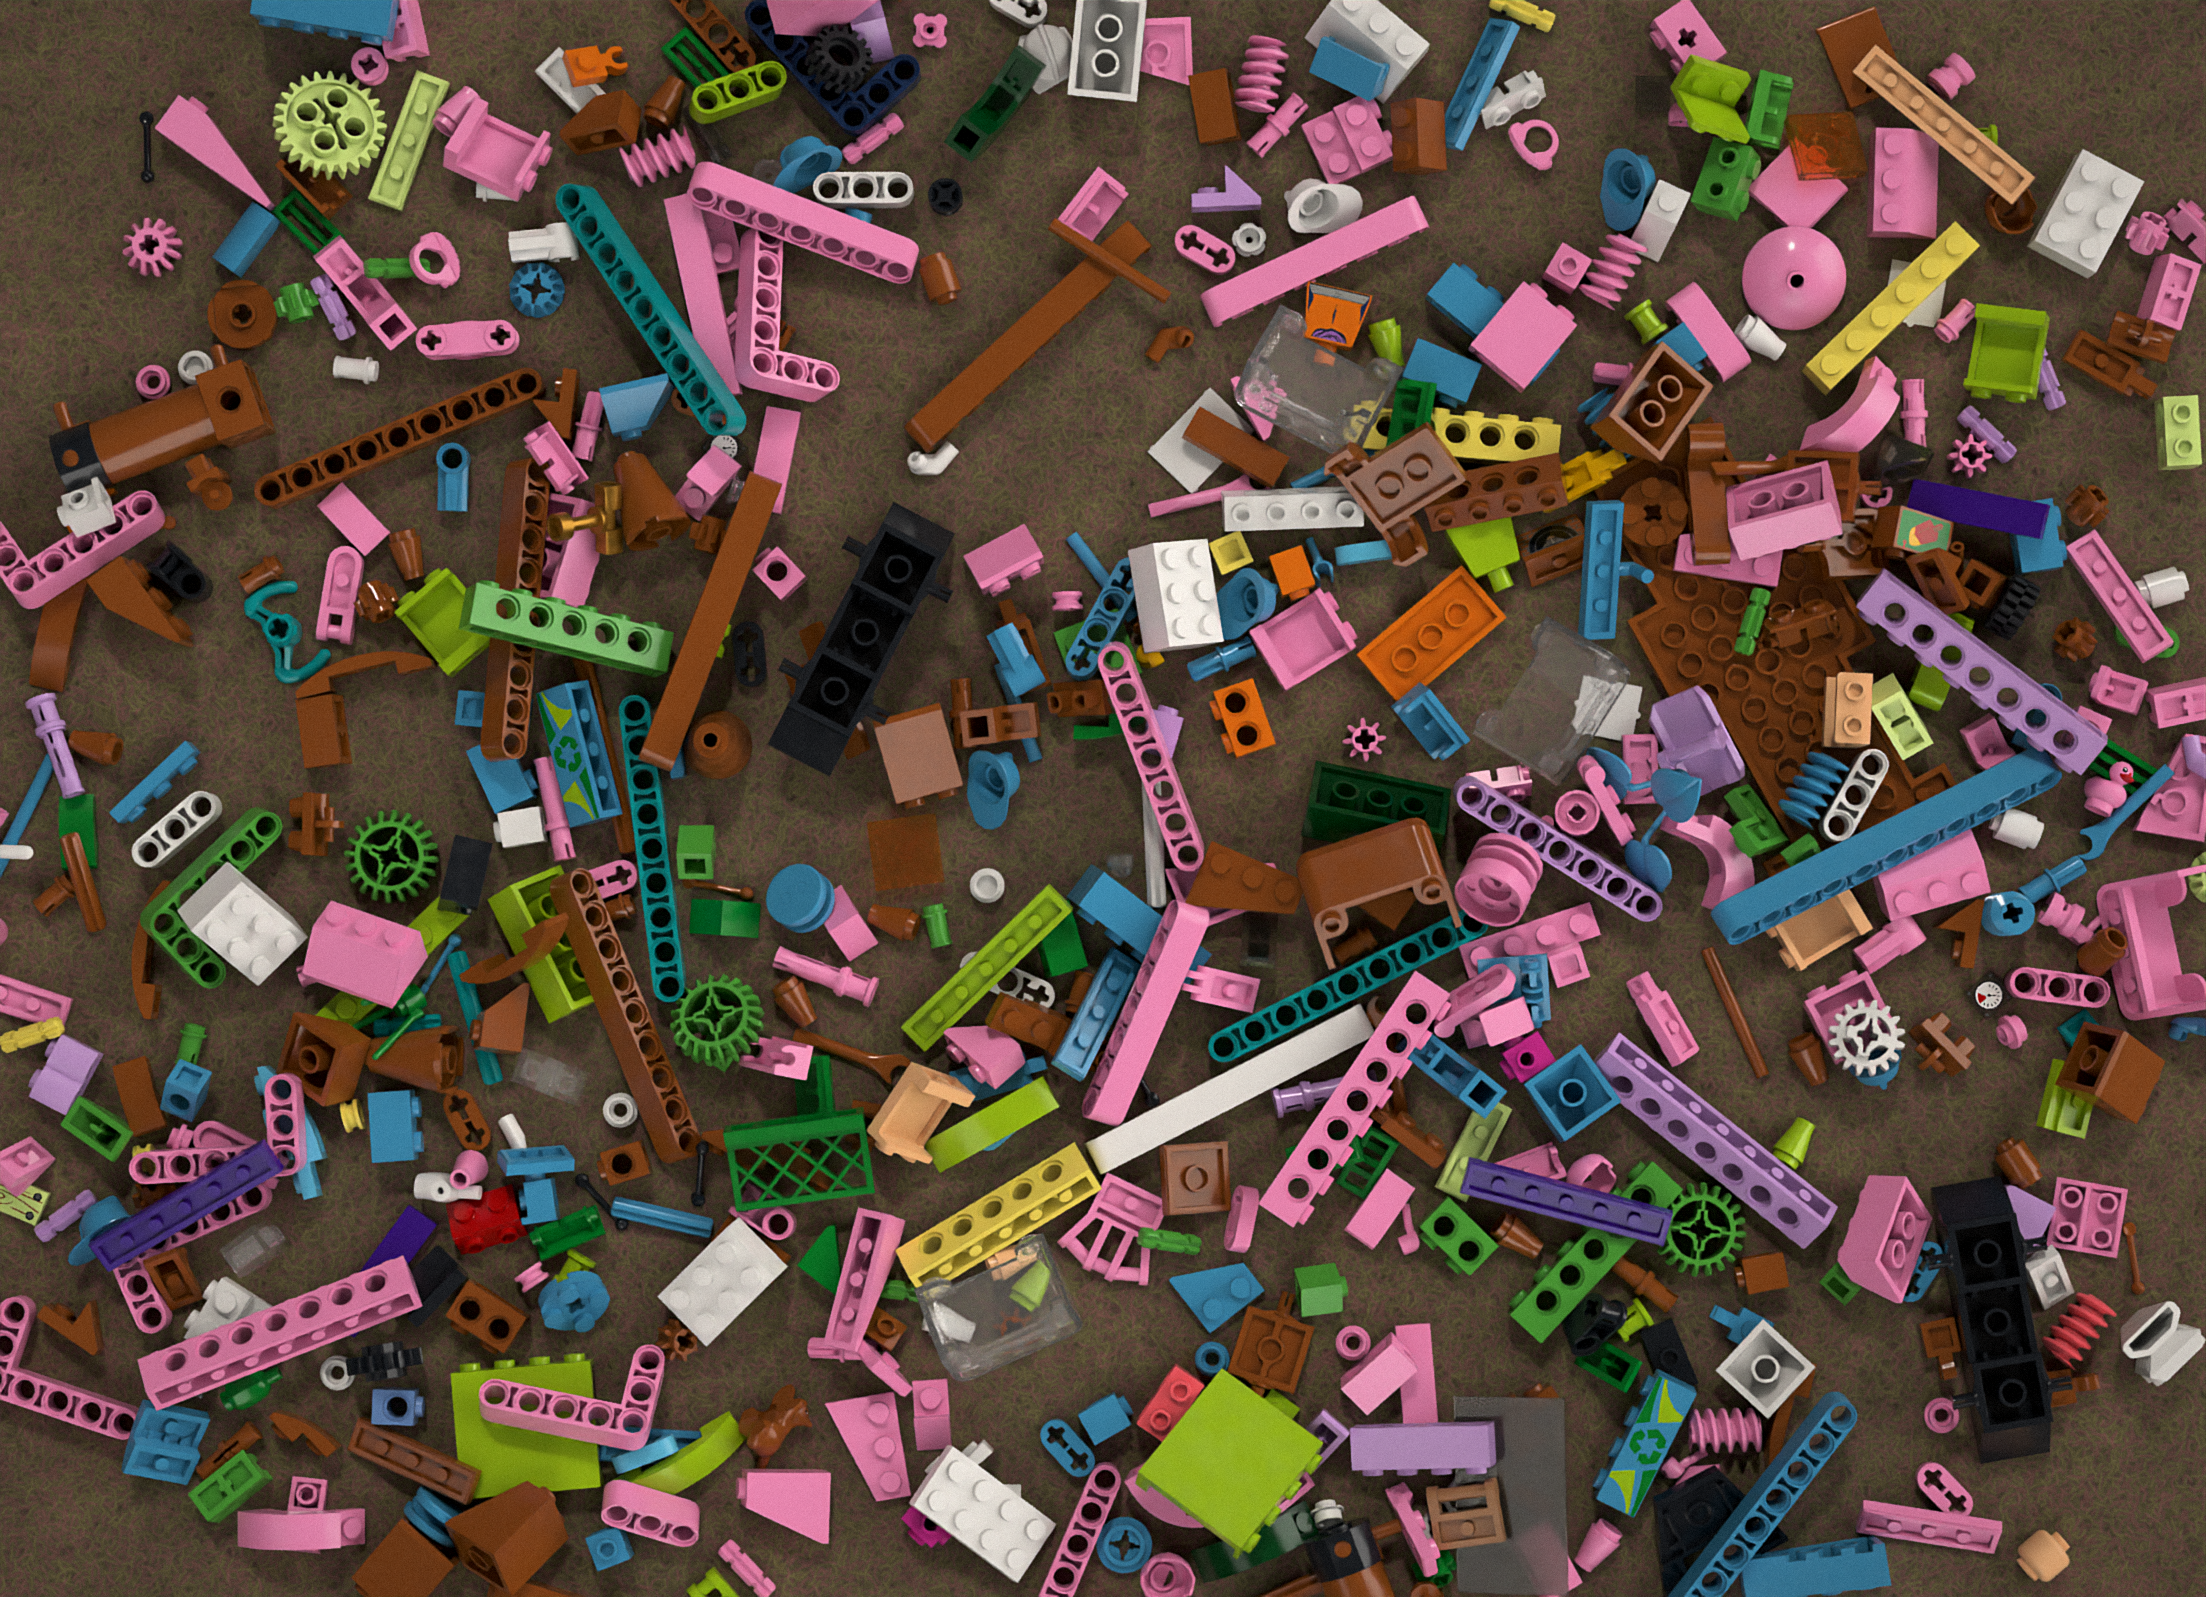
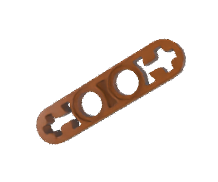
(710, 19)

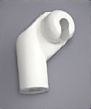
(932, 463)
(512, 1132)

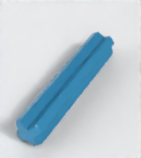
(662, 1217)

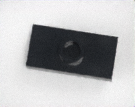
(1668, 1351)

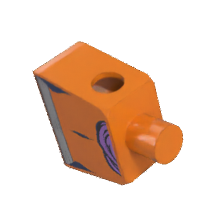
(1334, 315)

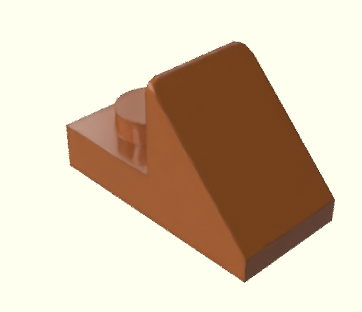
(563, 413)
(1937, 579)
(1966, 922)
(174, 1277)
(83, 1331)

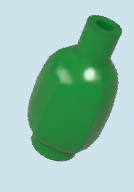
(249, 1389)

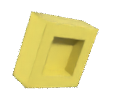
(1230, 553)

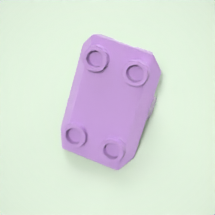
(1695, 739)

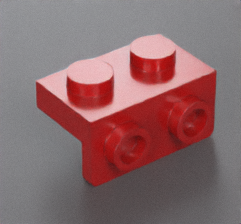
(486, 1221)

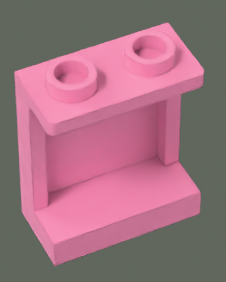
(496, 152)
(1523, 335)
(1303, 639)

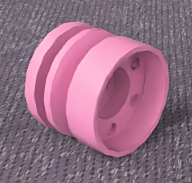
(1498, 879)

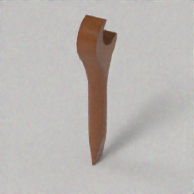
(1751, 467)
(1375, 1017)
(879, 1063)

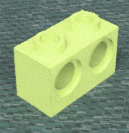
(2178, 432)
(1899, 717)

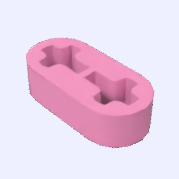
(1208, 242)
(609, 870)
(1241, 1219)
(1949, 1484)

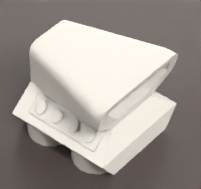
(2159, 1341)

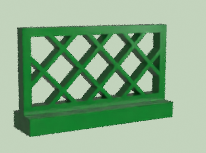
(793, 1129)

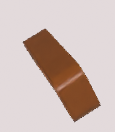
(1706, 493)

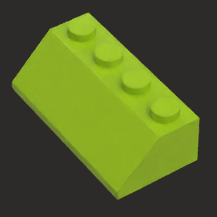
(558, 977)

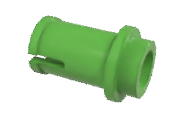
(937, 925)
(191, 1042)

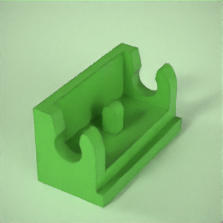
(1768, 109)
(229, 1487)

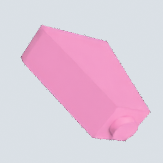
(790, 1498)

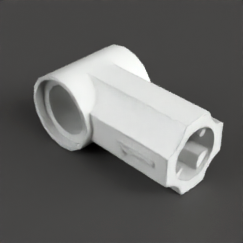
(548, 244)

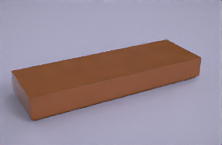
(1235, 447)

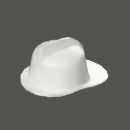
(1054, 49)
(1322, 206)

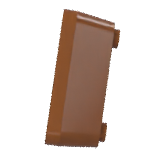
(1368, 869)

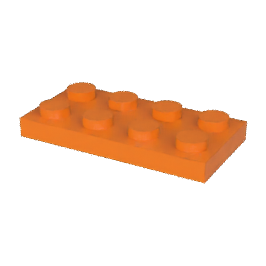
(1431, 634)

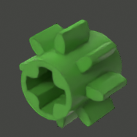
(296, 303)

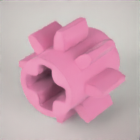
(2147, 233)
(1963, 463)
(1357, 747)

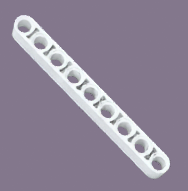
(1230, 1089)

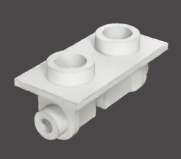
(1524, 92)

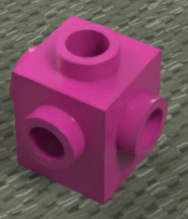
(1539, 1057)
(923, 1532)

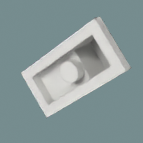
(2048, 1277)

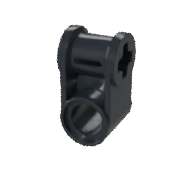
(177, 569)
(1593, 1323)

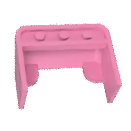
(2150, 973)

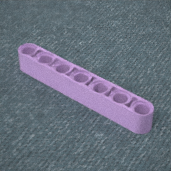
(1573, 855)

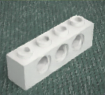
(1290, 509)

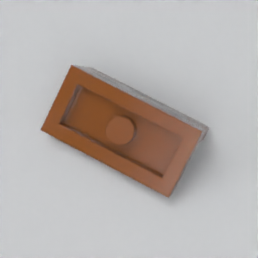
(1552, 549)

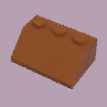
(1652, 404)

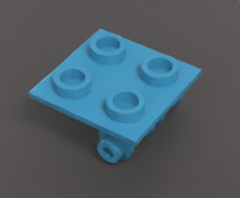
(1531, 982)

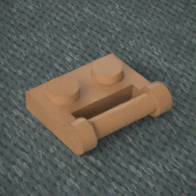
(1467, 1526)

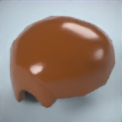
(2018, 220)

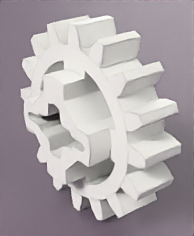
(1882, 1040)

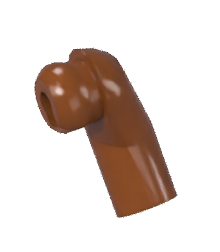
(1167, 339)

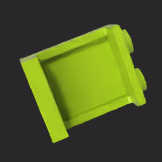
(2007, 352)
(435, 619)

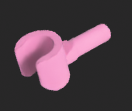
(2084, 933)
(1409, 1241)
(1673, 1469)

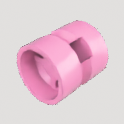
(1577, 813)

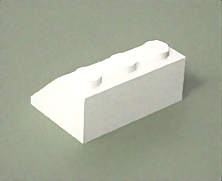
(1373, 33)

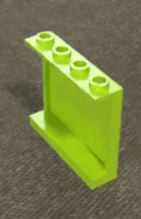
(516, 1454)
(1232, 1462)

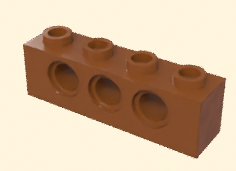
(1501, 493)

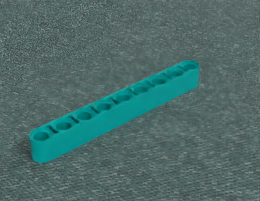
(663, 317)
(648, 867)
(1330, 988)

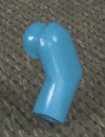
(2183, 1025)

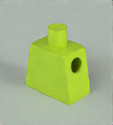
(1486, 550)

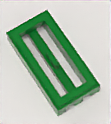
(676, 41)
(287, 203)
(2127, 756)

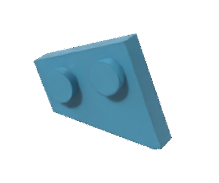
(1217, 1292)

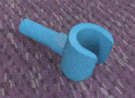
(1320, 566)

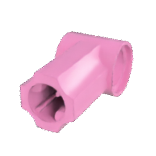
(1894, 939)

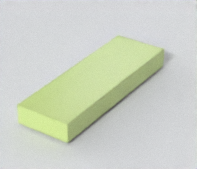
(1475, 1142)

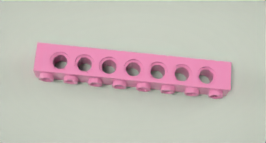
(1416, 991)
(279, 1333)

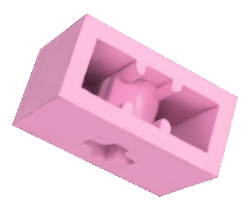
(1686, 22)

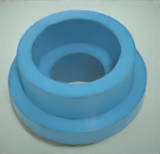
(1201, 1355)

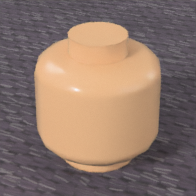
(2043, 1555)

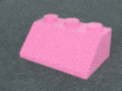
(1902, 184)
(1783, 511)
(571, 562)
(1933, 878)
(363, 954)
(1885, 1236)

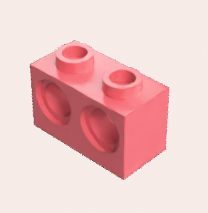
(1170, 1402)

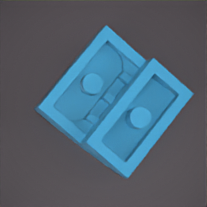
(165, 1443)

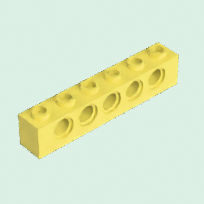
(1471, 450)
(1000, 1217)

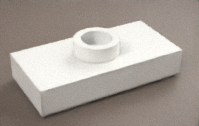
(555, 75)

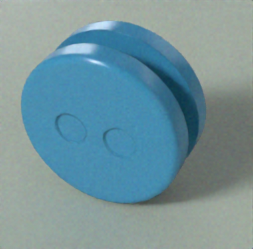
(800, 898)
(429, 1514)

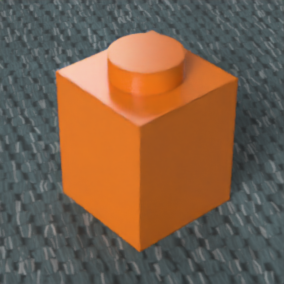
(1292, 573)

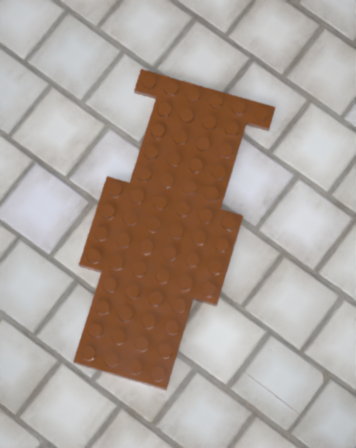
(1776, 694)

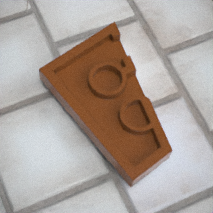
(1243, 883)

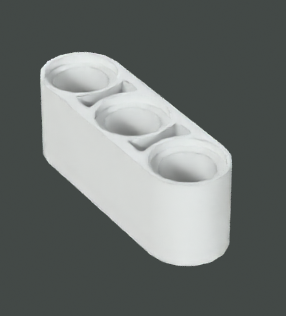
(850, 180)
(1865, 783)
(160, 832)

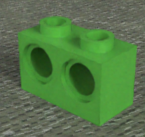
(1462, 1230)

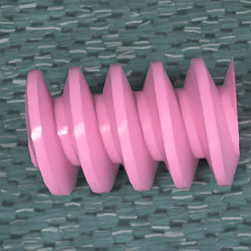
(1260, 74)
(659, 157)
(1612, 269)
(1724, 1429)

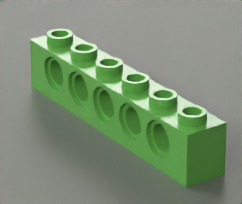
(481, 618)
(1541, 1323)

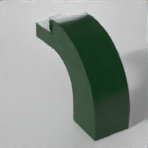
(997, 106)
(1287, 1532)

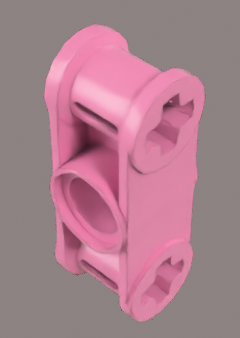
(467, 340)

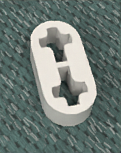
(1017, 13)

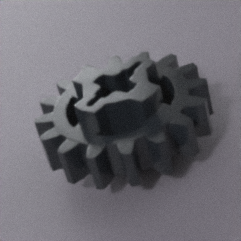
(384, 1361)

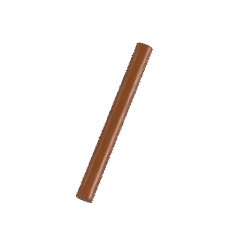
(1109, 261)
(1735, 1012)

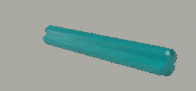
(471, 1008)

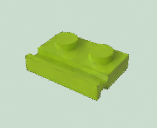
(2062, 1110)

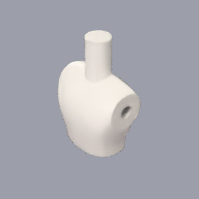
(437, 1187)

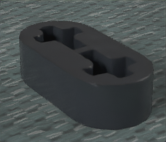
(741, 654)

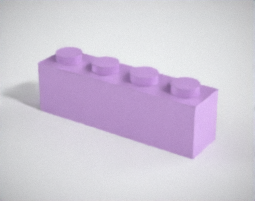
(1423, 1446)

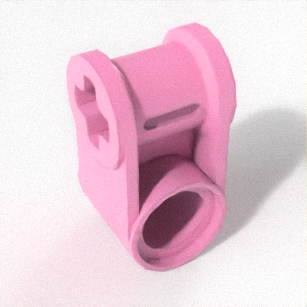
(761, 1218)

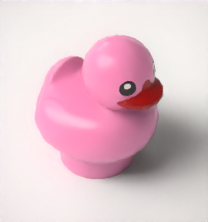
(2105, 794)

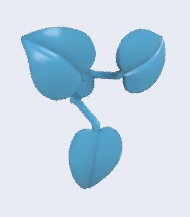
(1672, 790)

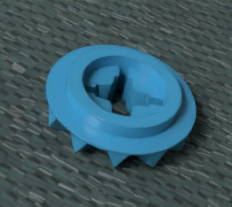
(545, 303)
(1111, 1555)

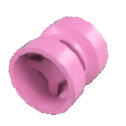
(1949, 78)
(2061, 915)

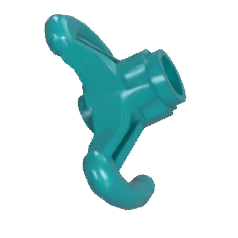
(282, 632)

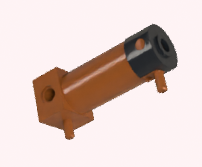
(163, 428)
(1350, 1559)

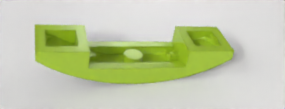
(991, 1124)
(694, 1461)

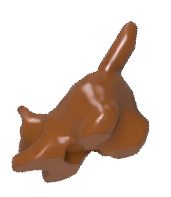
(768, 1429)

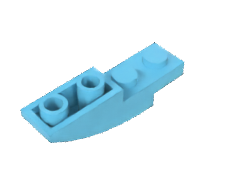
(307, 1179)

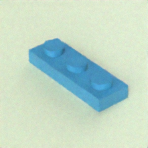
(156, 783)

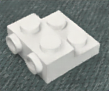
(224, 1305)

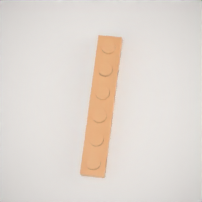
(1944, 125)

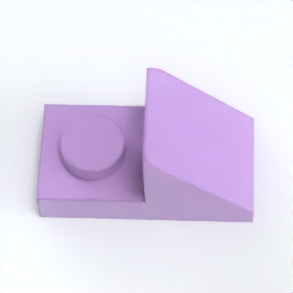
(1237, 196)

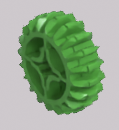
(397, 841)
(690, 1020)
(1698, 1245)

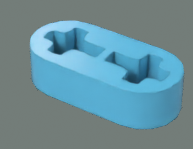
(1362, 553)
(650, 1452)

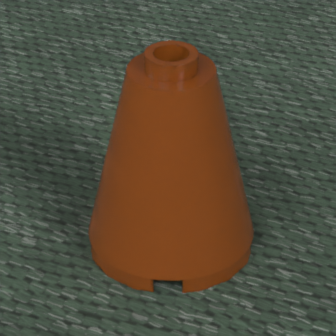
(647, 504)
(730, 751)
(421, 1058)

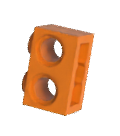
(1251, 716)

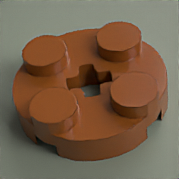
(228, 302)
(1672, 512)

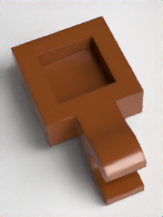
(1940, 1341)
(2080, 1383)

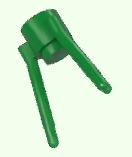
(408, 1005)

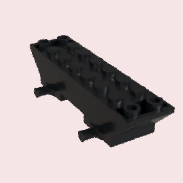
(841, 678)
(1994, 1319)

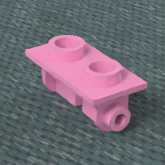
(2189, 221)
(547, 445)
(1512, 782)

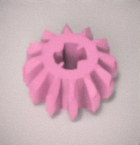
(162, 253)

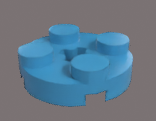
(558, 1298)

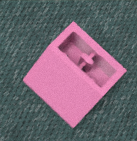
(1005, 560)

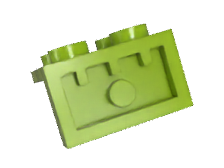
(1708, 97)

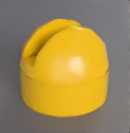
(1148, 660)

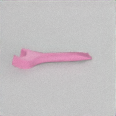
(1198, 498)

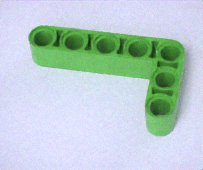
(194, 878)

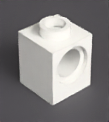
(520, 827)

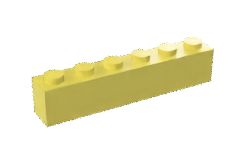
(1890, 308)

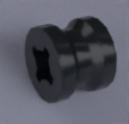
(945, 188)

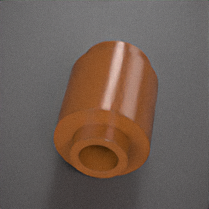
(939, 278)
(2102, 951)
(2017, 1162)

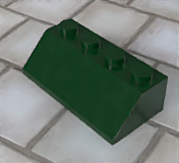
(1356, 801)

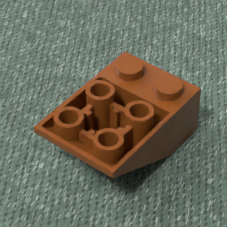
(126, 590)

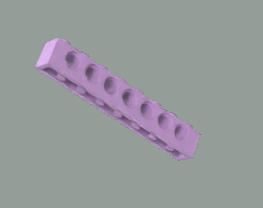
(1889, 589)
(1714, 1142)

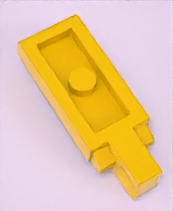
(1590, 472)

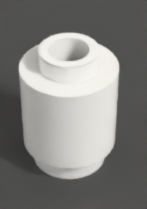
(2163, 587)
(2017, 828)

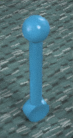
(454, 940)

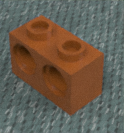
(491, 1308)

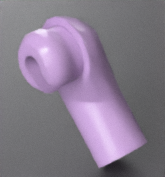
(2193, 755)

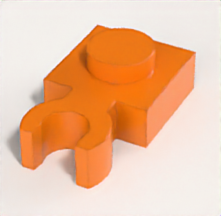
(590, 67)

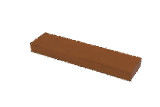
(414, 1460)

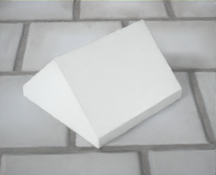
(1765, 1369)

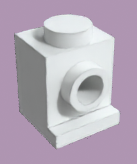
(87, 509)

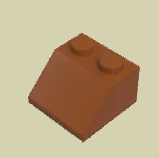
(324, 1057)

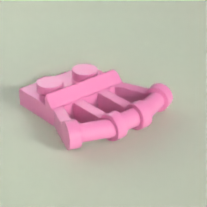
(1126, 1208)

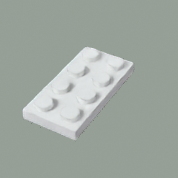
(982, 1513)

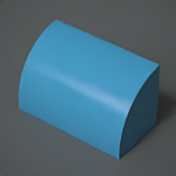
(246, 239)

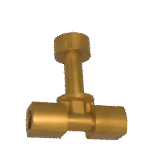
(599, 519)

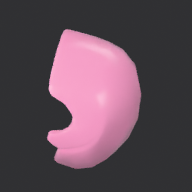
(1596, 1166)
(1156, 1571)

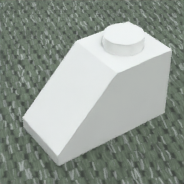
(1659, 219)

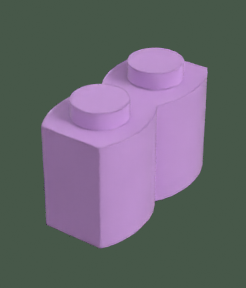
(65, 1073)

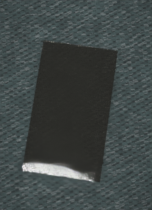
(1532, 1498)

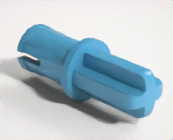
(1221, 659)
(2053, 879)

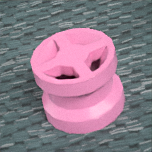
(372, 73)

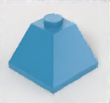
(635, 404)
(1571, 1093)

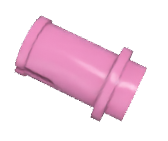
(1955, 321)

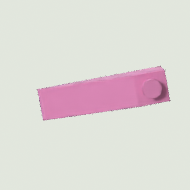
(201, 138)
(863, 1277)

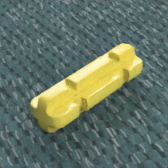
(1525, 13)
(31, 1034)

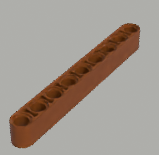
(1023, 339)
(383, 436)
(519, 567)
(710, 621)
(625, 1016)

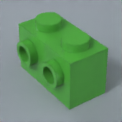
(1726, 179)

